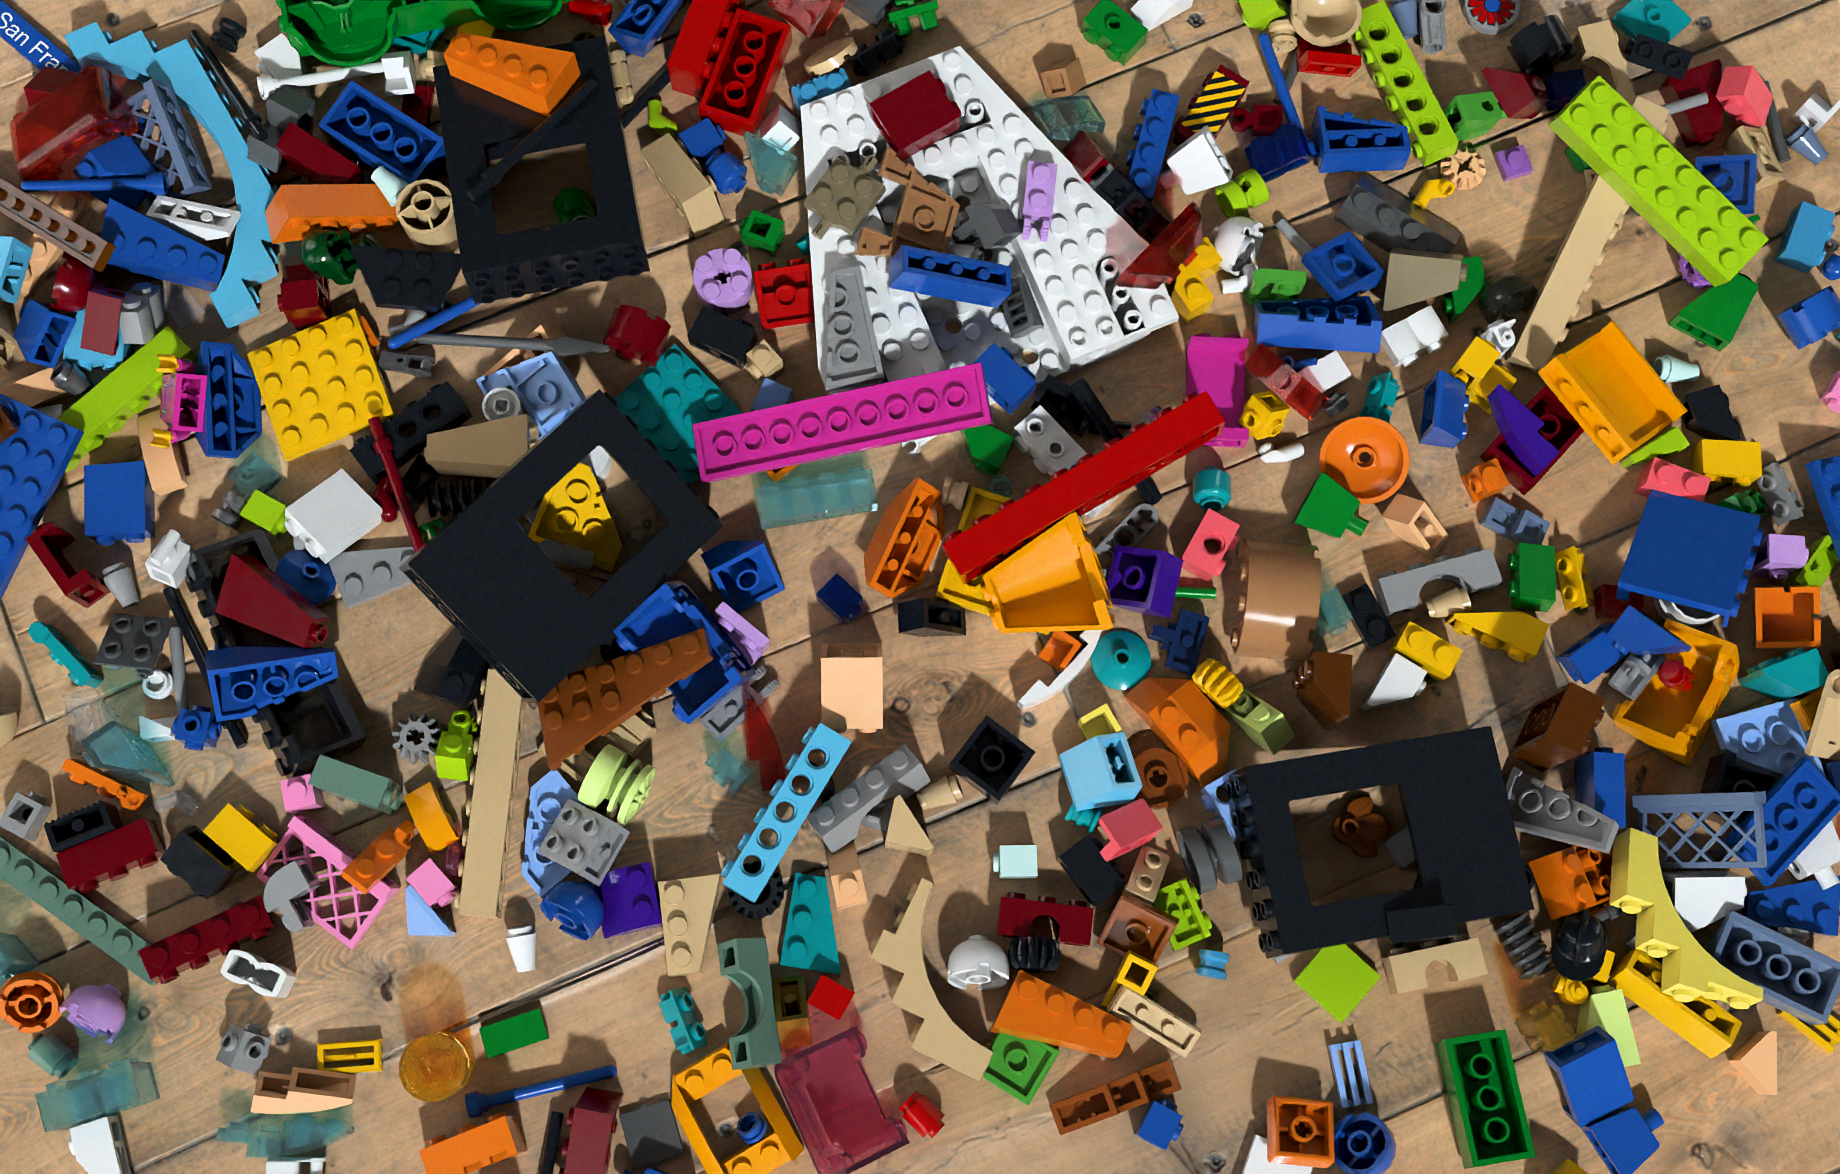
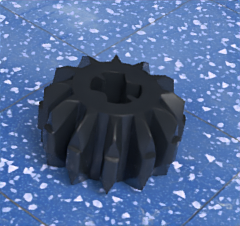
(1034, 954)

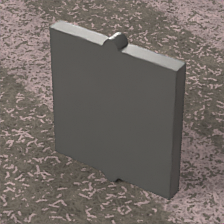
(651, 1134)

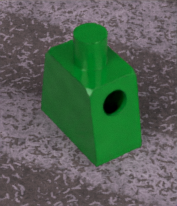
(1330, 509)

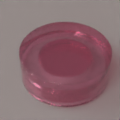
(453, 857)

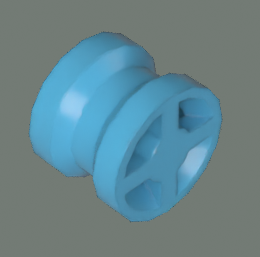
(1212, 964)

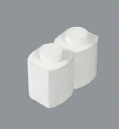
(1413, 337)
(262, 977)

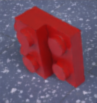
(785, 294)

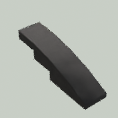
(1129, 203)

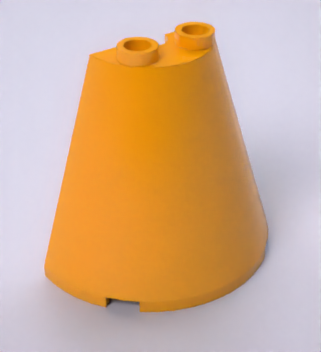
(1051, 584)

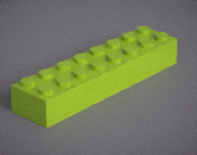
(1658, 182)

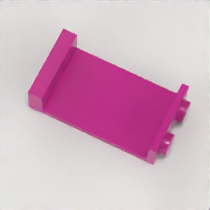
(1218, 367)

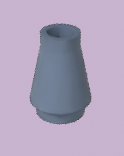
(1405, 16)
(1806, 143)

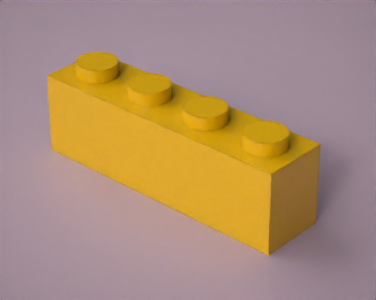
(1698, 1021)

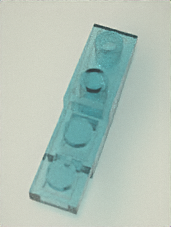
(296, 1136)

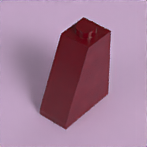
(1701, 122)
(1088, 157)
(315, 159)

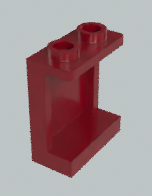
(82, 587)

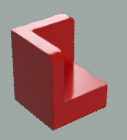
(830, 997)

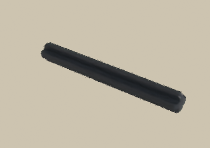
(1109, 431)

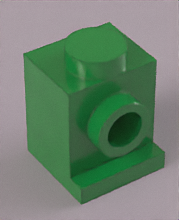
(761, 222)

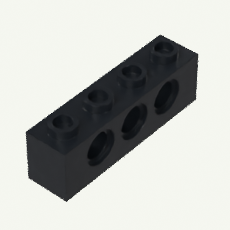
(415, 413)

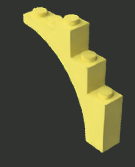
(1686, 966)

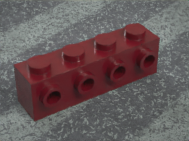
(207, 940)

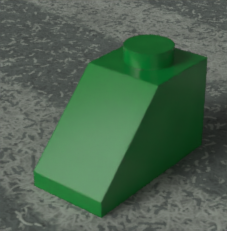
(987, 448)

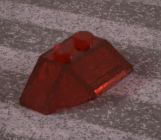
(1166, 253)

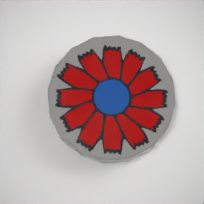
(1491, 15)

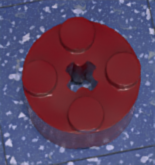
(636, 335)

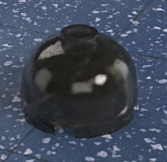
(1506, 296)

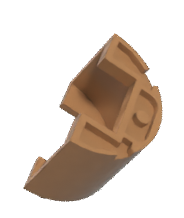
(1277, 599)

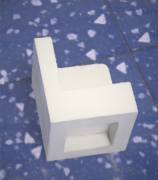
(399, 73)
(1815, 112)
(781, 128)

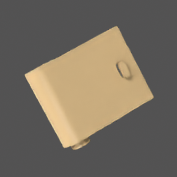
(1827, 722)

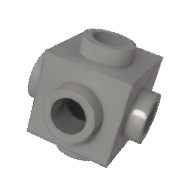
(244, 1048)

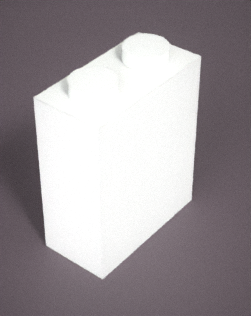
(332, 516)

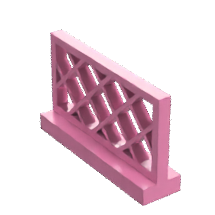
(337, 855)

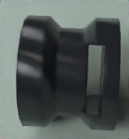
(228, 34)

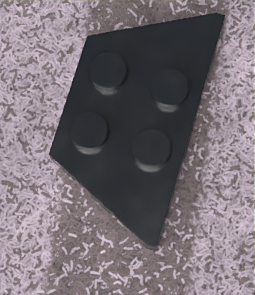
(407, 276)

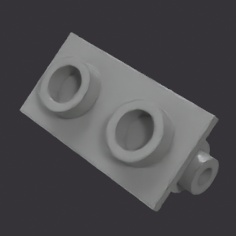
(1774, 488)

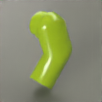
(658, 122)

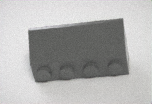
(1394, 220)

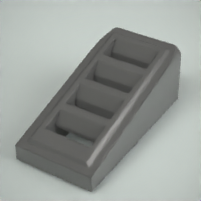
(1033, 320)

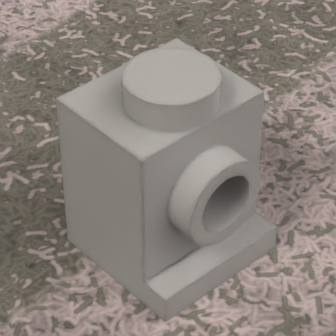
(15, 816)

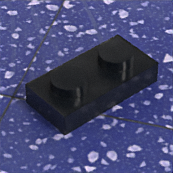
(1368, 617)

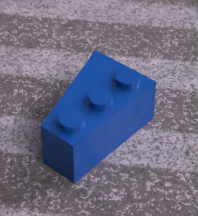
(1358, 144)

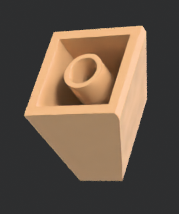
(852, 686)

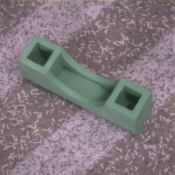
(747, 966)

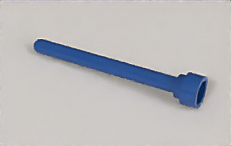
(1281, 86)
(155, 183)
(432, 322)
(478, 1103)

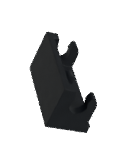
(1062, 405)

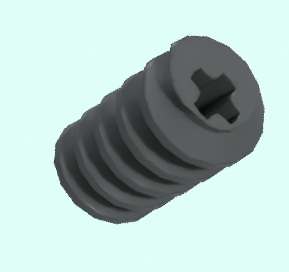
(1525, 946)

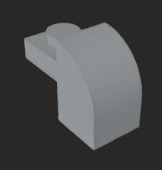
(284, 894)

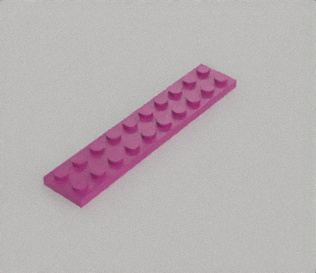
(842, 423)

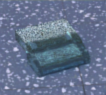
(1064, 116)

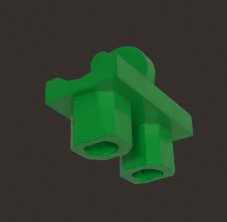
(900, 19)

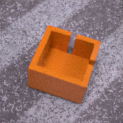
(1786, 617)

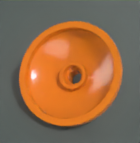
(1371, 479)

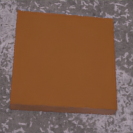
(1137, 928)

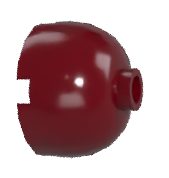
(72, 285)

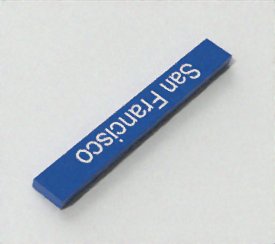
(35, 46)

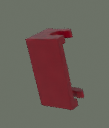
(102, 320)

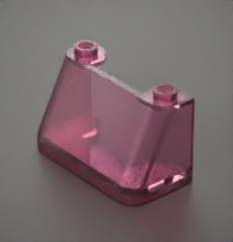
(838, 1105)

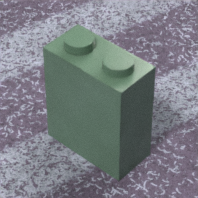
(356, 785)

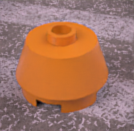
(31, 1001)

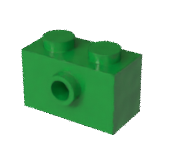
(1114, 31)
(1532, 577)

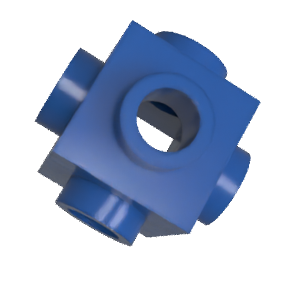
(206, 732)

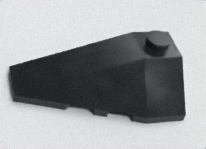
(453, 672)

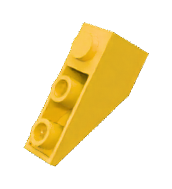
(1509, 631)

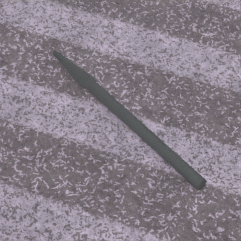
(561, 346)

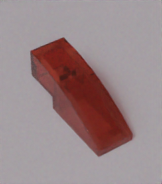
(763, 746)

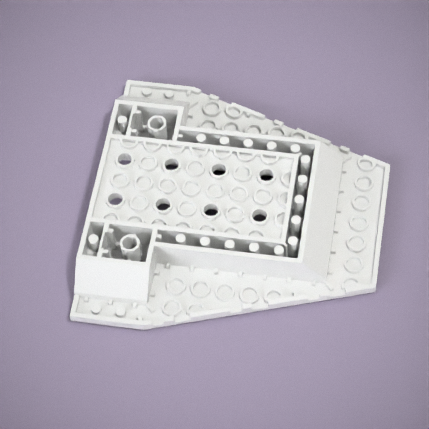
(980, 163)

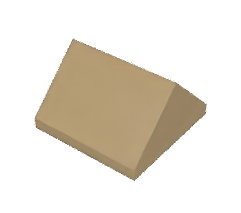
(1754, 141)
(905, 832)

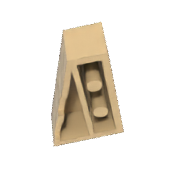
(684, 183)

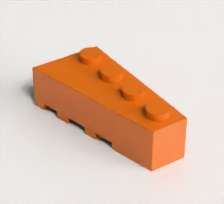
(514, 70)
(327, 206)
(1059, 1019)

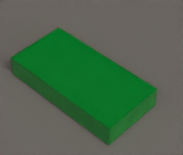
(514, 1033)

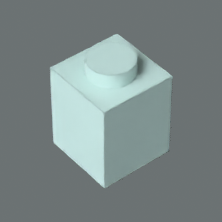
(1016, 862)

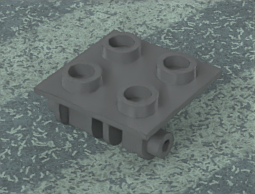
(134, 643)

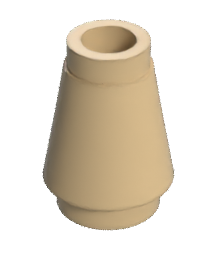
(1449, 603)
(940, 793)

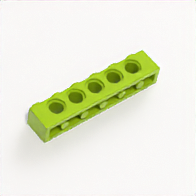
(1426, 147)

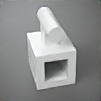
(170, 559)

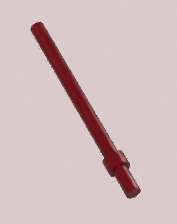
(384, 448)

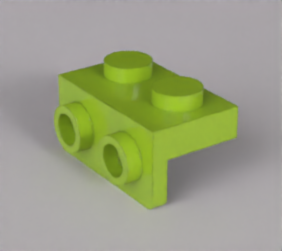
(1180, 901)

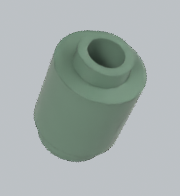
(52, 1055)

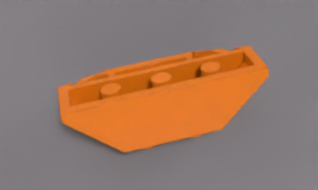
(905, 540)
(1184, 723)

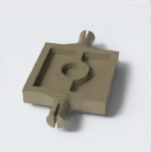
(844, 196)

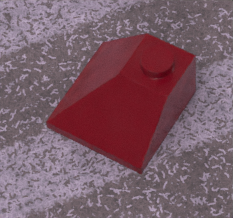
(1517, 91)

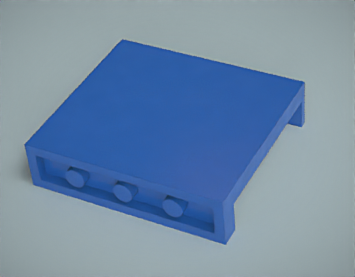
(1691, 554)

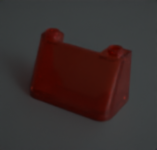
(68, 122)

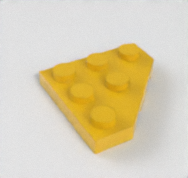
(579, 516)

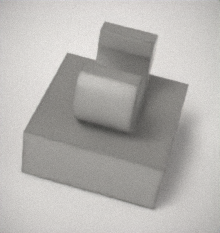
(879, 816)

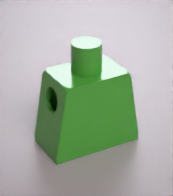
(1473, 114)

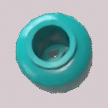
(1212, 488)

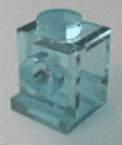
(728, 770)

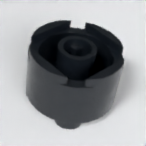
(1542, 47)

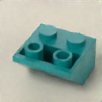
(1787, 675)

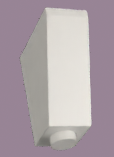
(1704, 895)

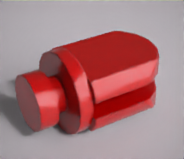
(1676, 675)

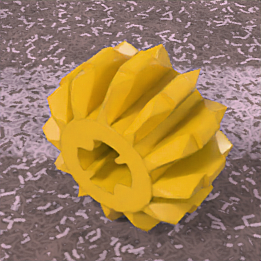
(1217, 683)

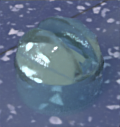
(1006, 488)

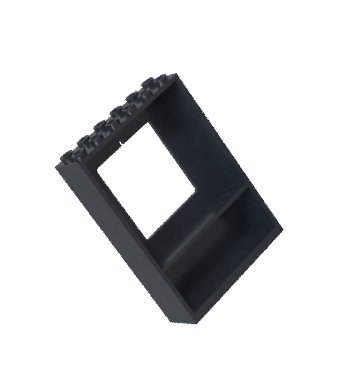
(486, 128)
(512, 596)
(1454, 819)

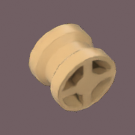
(1282, 36)
(954, 493)

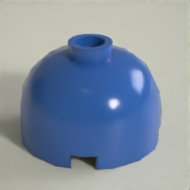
(575, 907)
(1363, 1144)

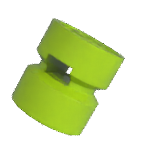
(1244, 192)

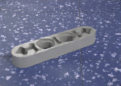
(1110, 541)

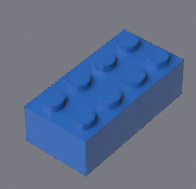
(383, 135)

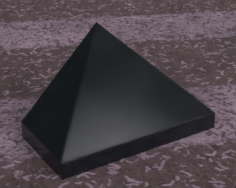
(416, 482)

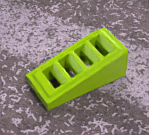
(1664, 445)

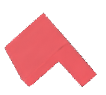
(1128, 828)

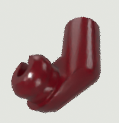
(384, 500)

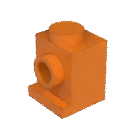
(1485, 481)

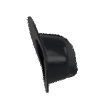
(1580, 946)

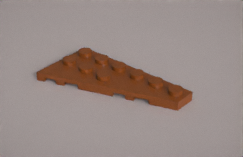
(611, 692)

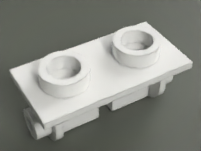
(1500, 335)

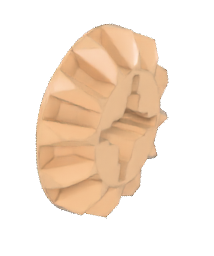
(1465, 180)

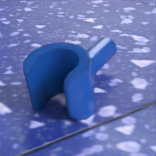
(1297, 364)

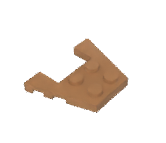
(923, 217)

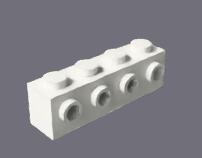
(1050, 447)

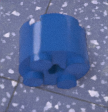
(1812, 317)

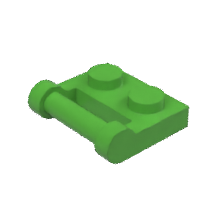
(1283, 285)

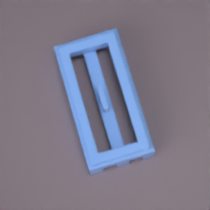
(1362, 1072)

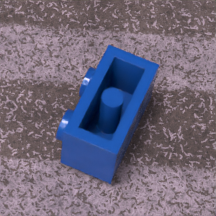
(1005, 379)

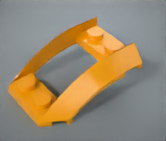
(756, 1158)

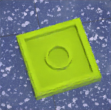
(1337, 980)

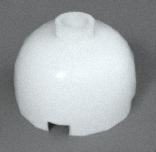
(1237, 242)
(978, 963)

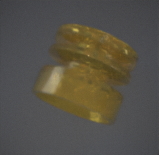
(419, 1061)

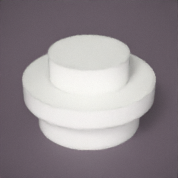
(158, 685)

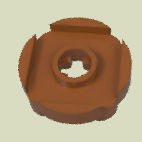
(1166, 764)

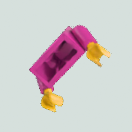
(181, 400)

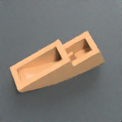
(162, 464)
(302, 1091)

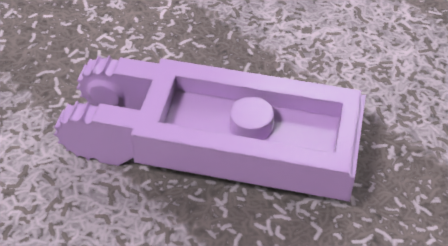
(1039, 197)

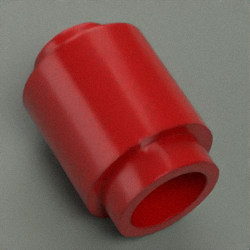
(922, 1114)

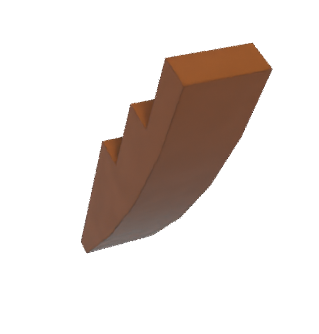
(1115, 1097)

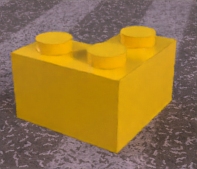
(1480, 373)

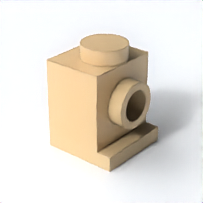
(763, 363)

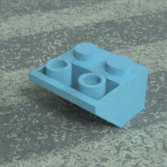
(1101, 772)

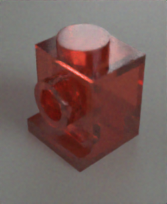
(1611, 608)

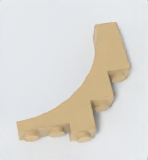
(904, 953)

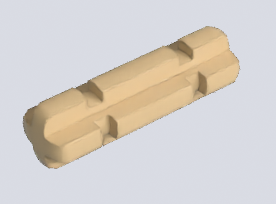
(622, 77)

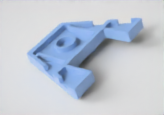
(542, 386)

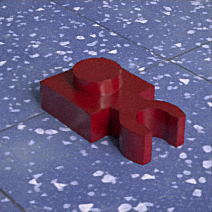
(1263, 120)

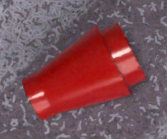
(593, 11)

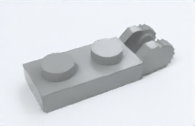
(730, 712)

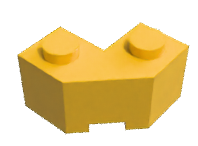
(1189, 292)

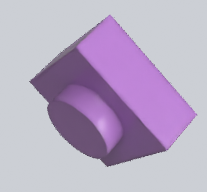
(1513, 163)

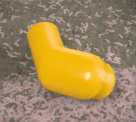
(1433, 189)

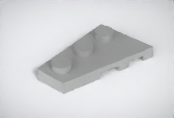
(369, 573)

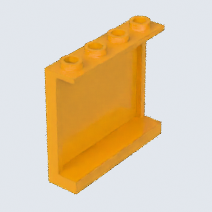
(1612, 392)

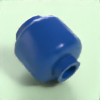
(726, 172)

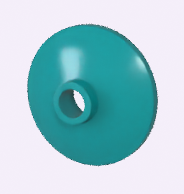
(1116, 674)

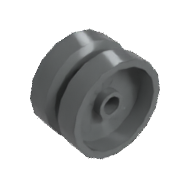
(1209, 855)

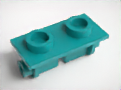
(1381, 390)
(679, 1006)

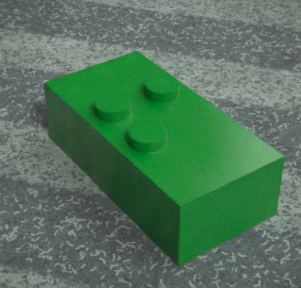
(1485, 1099)

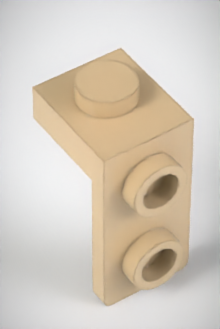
(1147, 874)

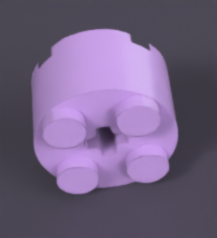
(718, 266)

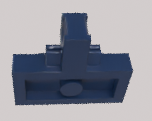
(1182, 640)

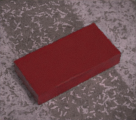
(419, 104)

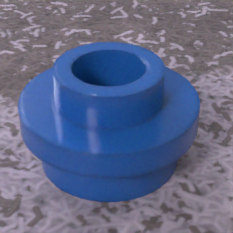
(752, 1127)

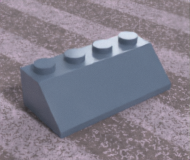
(1790, 972)

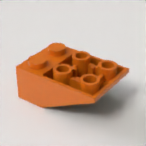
(1573, 879)

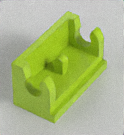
(1818, 567)

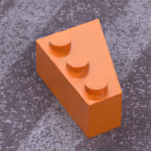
(474, 1146)

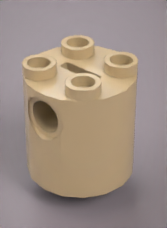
(428, 216)

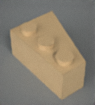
(687, 921)

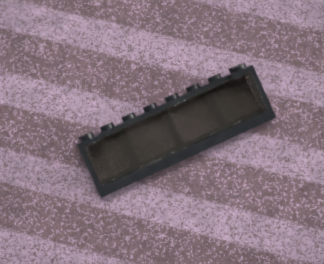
(307, 721)

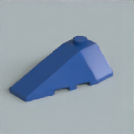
(254, 677)

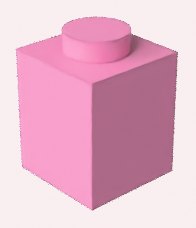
(300, 796)
(433, 884)

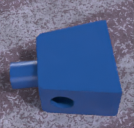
(43, 332)
(1624, 1138)

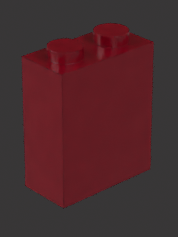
(915, 115)

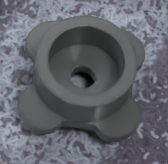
(1336, 404)

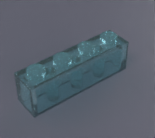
(816, 498)

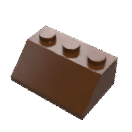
(1325, 687)

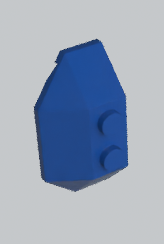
(231, 401)

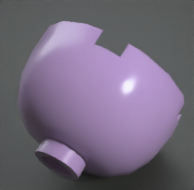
(96, 1010)

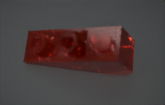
(1286, 382)

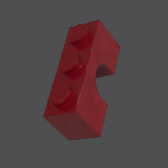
(1072, 920)

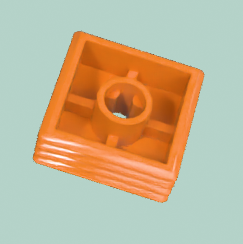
(1313, 1118)

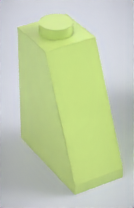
(1609, 1011)

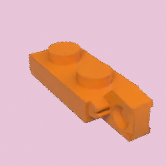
(107, 784)
(379, 857)

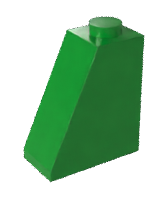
(1717, 312)

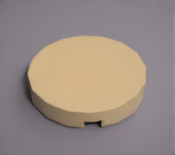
(830, 56)

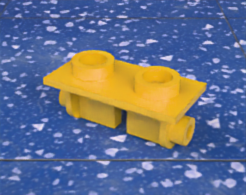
(1570, 569)

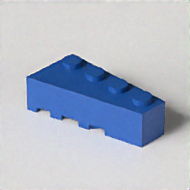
(1318, 324)

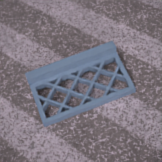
(174, 137)
(1706, 803)

